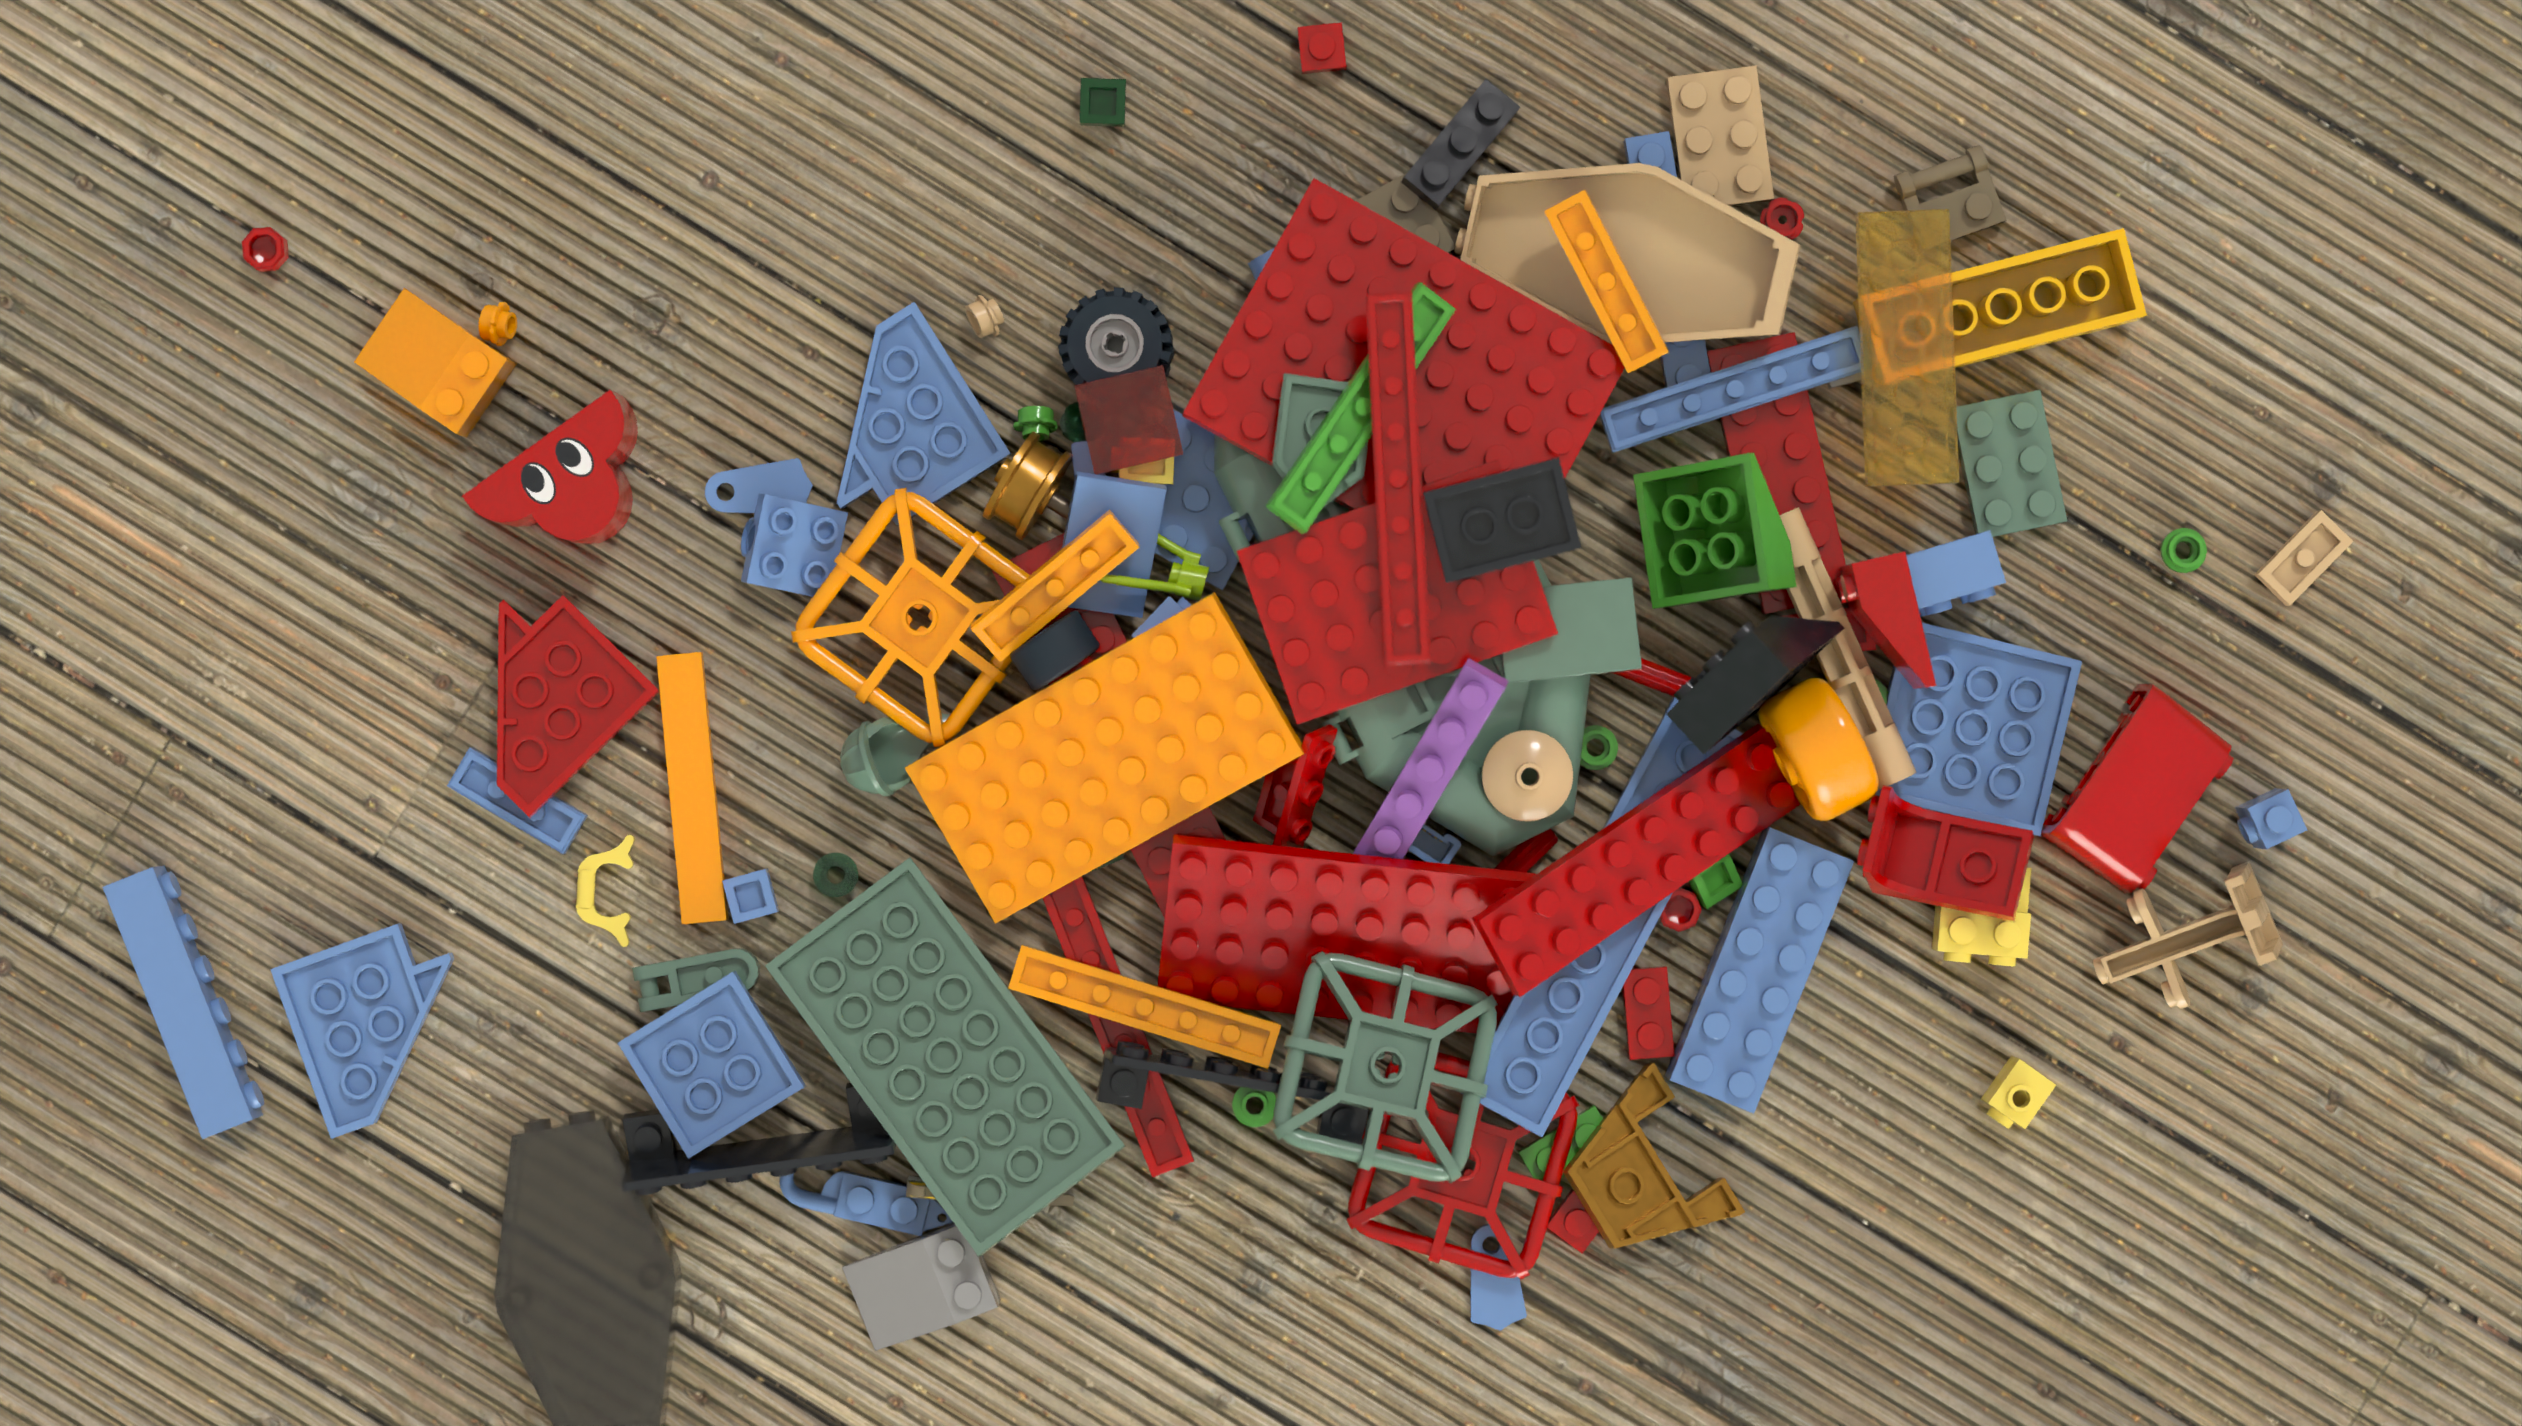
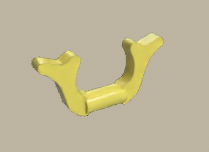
(586, 889)

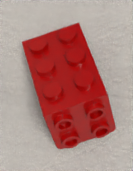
(1944, 858)

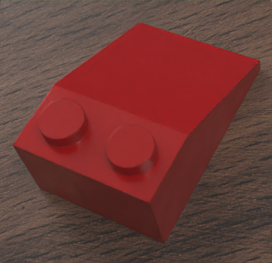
(1886, 607)

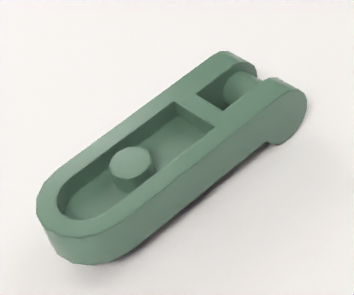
(692, 975)

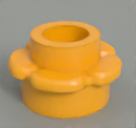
(497, 323)

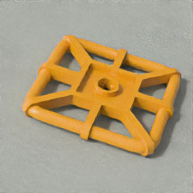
(889, 621)

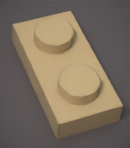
(2303, 558)

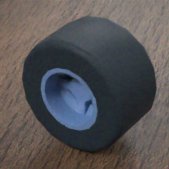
(1054, 650)

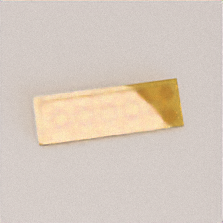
(1907, 347)

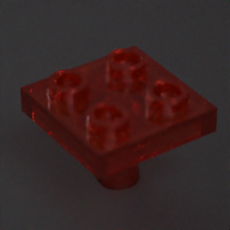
(1128, 419)

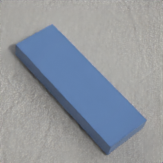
(553, 824)

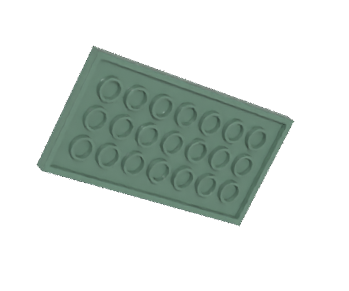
(945, 1056)

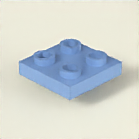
(791, 544)

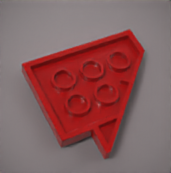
(558, 700)

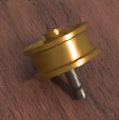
(1029, 486)

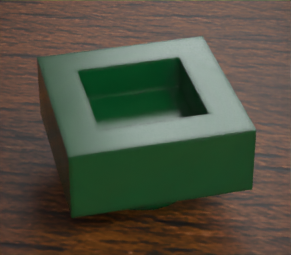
(1102, 102)

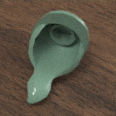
(878, 753)

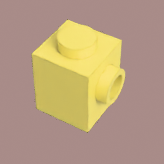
(2017, 1094)

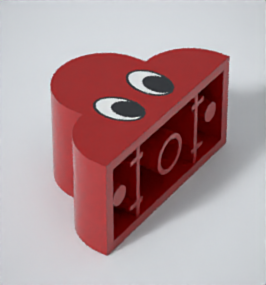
(568, 477)

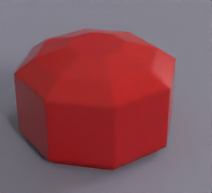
(265, 249)
(1681, 910)

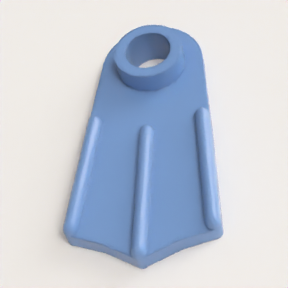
(778, 479)
(1494, 1299)

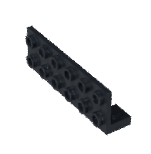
(1127, 1069)
(658, 1164)

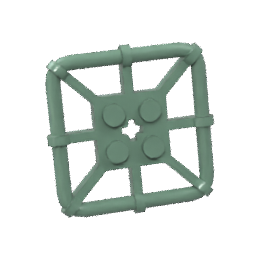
(1360, 1083)

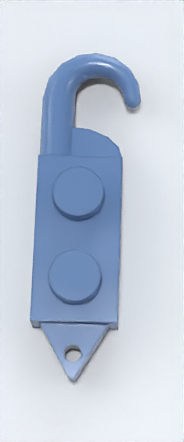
(868, 1202)

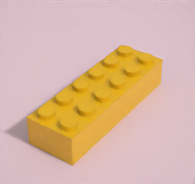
(2043, 297)

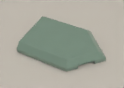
(1301, 411)

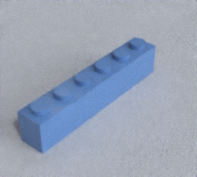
(184, 1000)

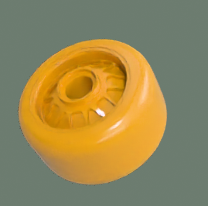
(1819, 749)

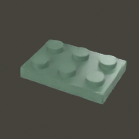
(2009, 464)

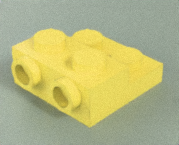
(1968, 933)

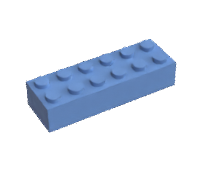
(1759, 969)

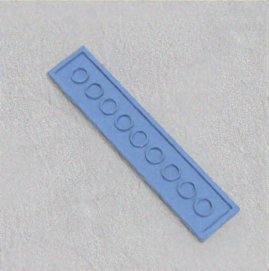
(1555, 1023)

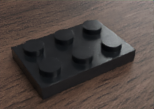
(1502, 520)

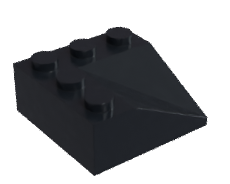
(1747, 676)

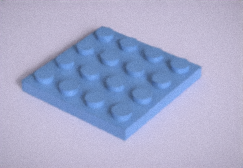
(1986, 730)

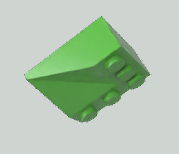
(1711, 532)

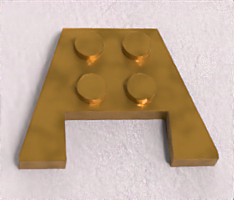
(1627, 1183)

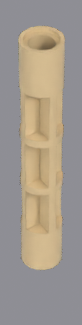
(1843, 657)

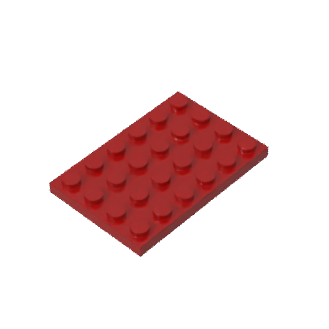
(1325, 612)

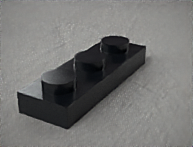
(1460, 144)

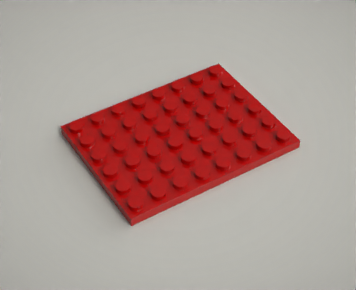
(1493, 385)

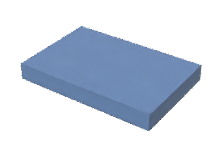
(1140, 510)

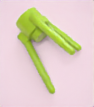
(1184, 579)

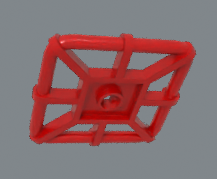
(1473, 1192)

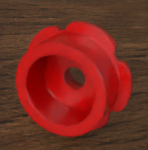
(1783, 207)

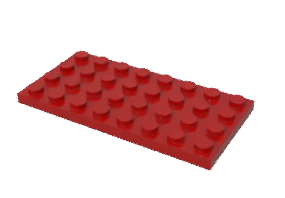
(1256, 913)

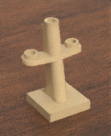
(2246, 917)

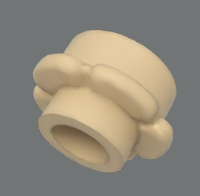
(984, 316)

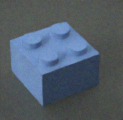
(1953, 570)

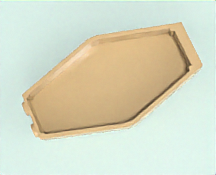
(1689, 255)

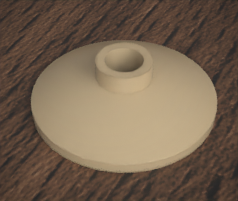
(1503, 775)

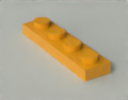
(1606, 281)
(1054, 586)

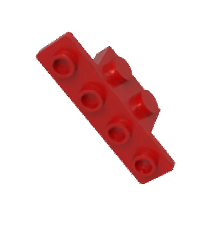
(1294, 790)

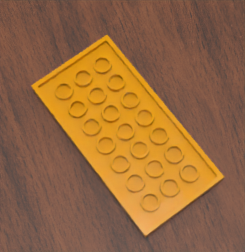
(1105, 758)

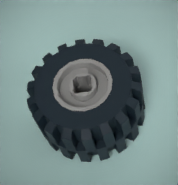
(1114, 336)

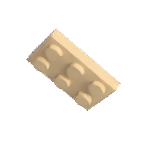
(1721, 134)

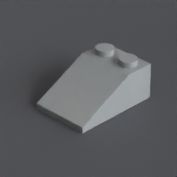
(921, 1286)

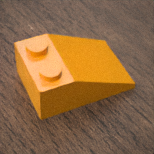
(435, 363)

